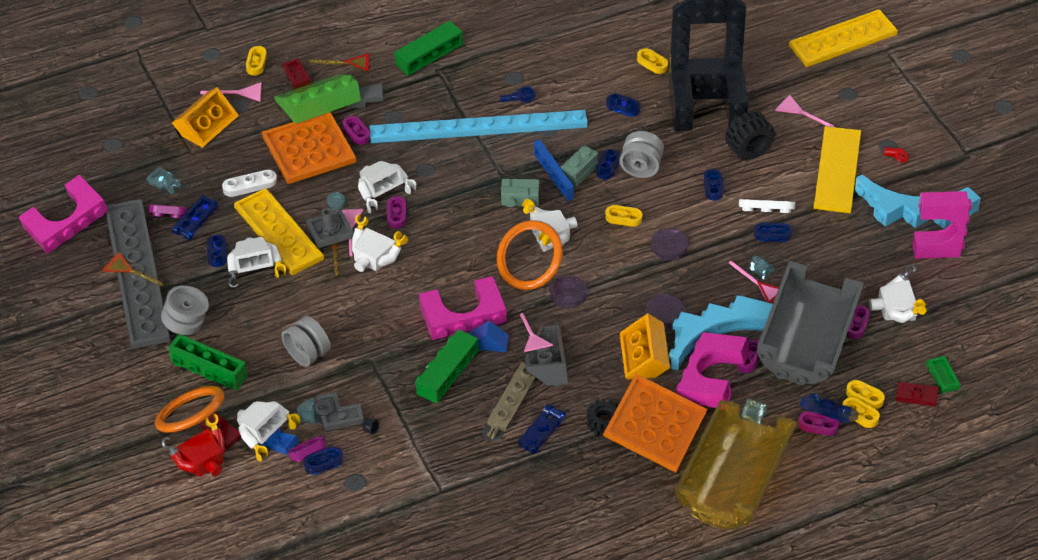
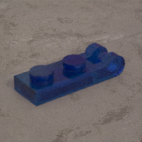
(195, 217)
(828, 408)
(541, 429)

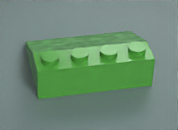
(319, 97)

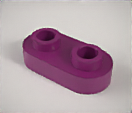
(356, 130)
(175, 211)
(396, 212)
(858, 325)
(752, 359)
(818, 423)
(310, 446)

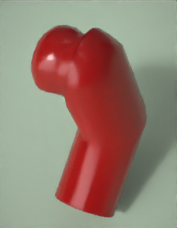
(898, 153)

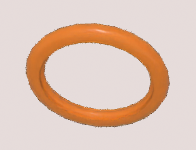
(548, 275)
(195, 419)

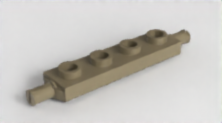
(510, 400)

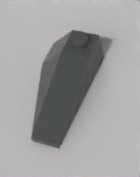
(548, 363)

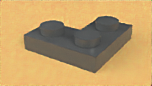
(339, 416)

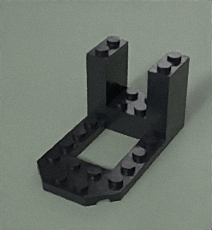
(708, 76)

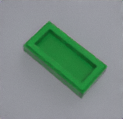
(943, 374)

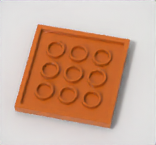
(308, 147)
(655, 422)

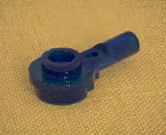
(524, 94)

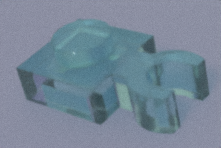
(163, 179)

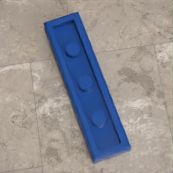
(553, 170)

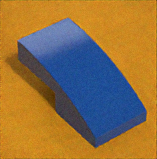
(281, 442)

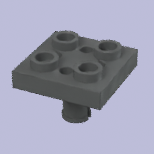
(329, 228)

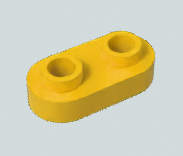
(256, 60)
(652, 61)
(623, 215)
(866, 393)
(865, 412)

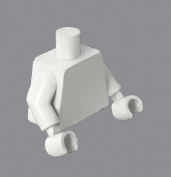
(380, 179)

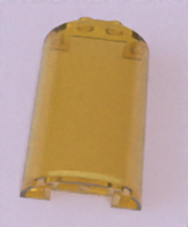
(732, 467)

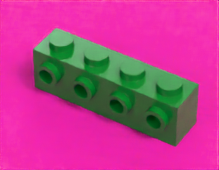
(428, 48)
(208, 362)
(447, 366)

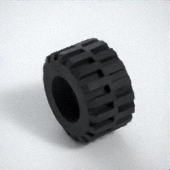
(750, 135)

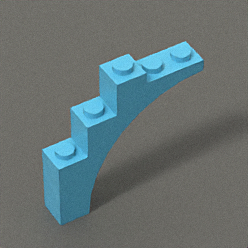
(892, 206)
(741, 315)

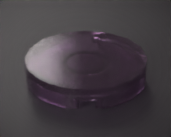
(669, 244)
(568, 291)
(665, 308)

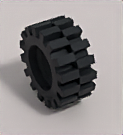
(596, 410)

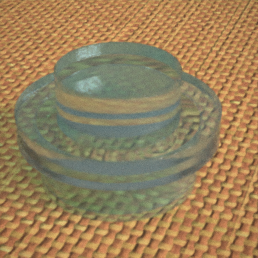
(335, 200)

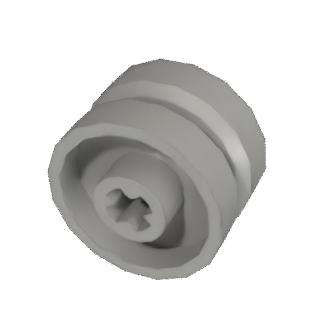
(641, 154)
(184, 310)
(306, 341)

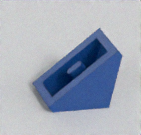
(491, 337)

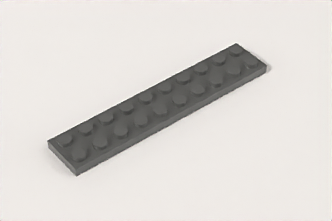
(140, 296)

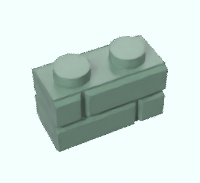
(580, 165)
(517, 190)

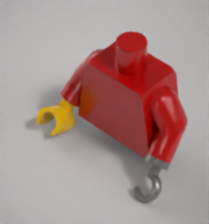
(200, 453)

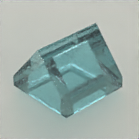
(761, 266)
(307, 411)
(754, 411)

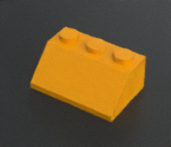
(205, 118)
(644, 348)

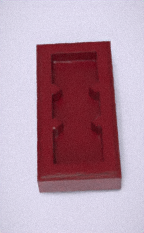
(296, 73)
(917, 394)
(230, 434)

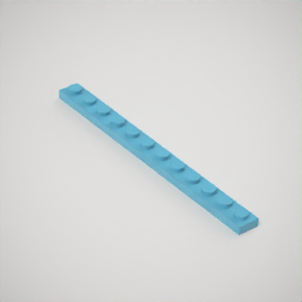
(478, 126)

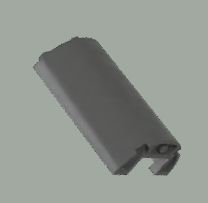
(807, 326)

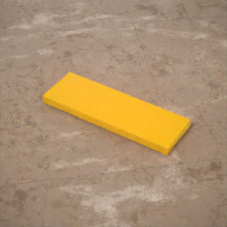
(842, 38)
(837, 169)
(278, 228)

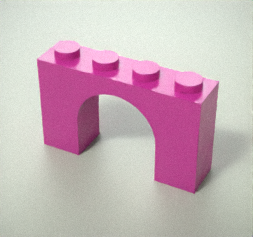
(54, 233)
(948, 241)
(445, 323)
(709, 351)

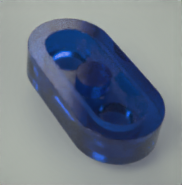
(623, 105)
(607, 164)
(713, 184)
(773, 232)
(216, 251)
(321, 460)

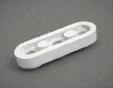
(249, 183)
(766, 205)

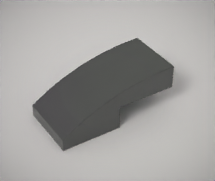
(369, 93)

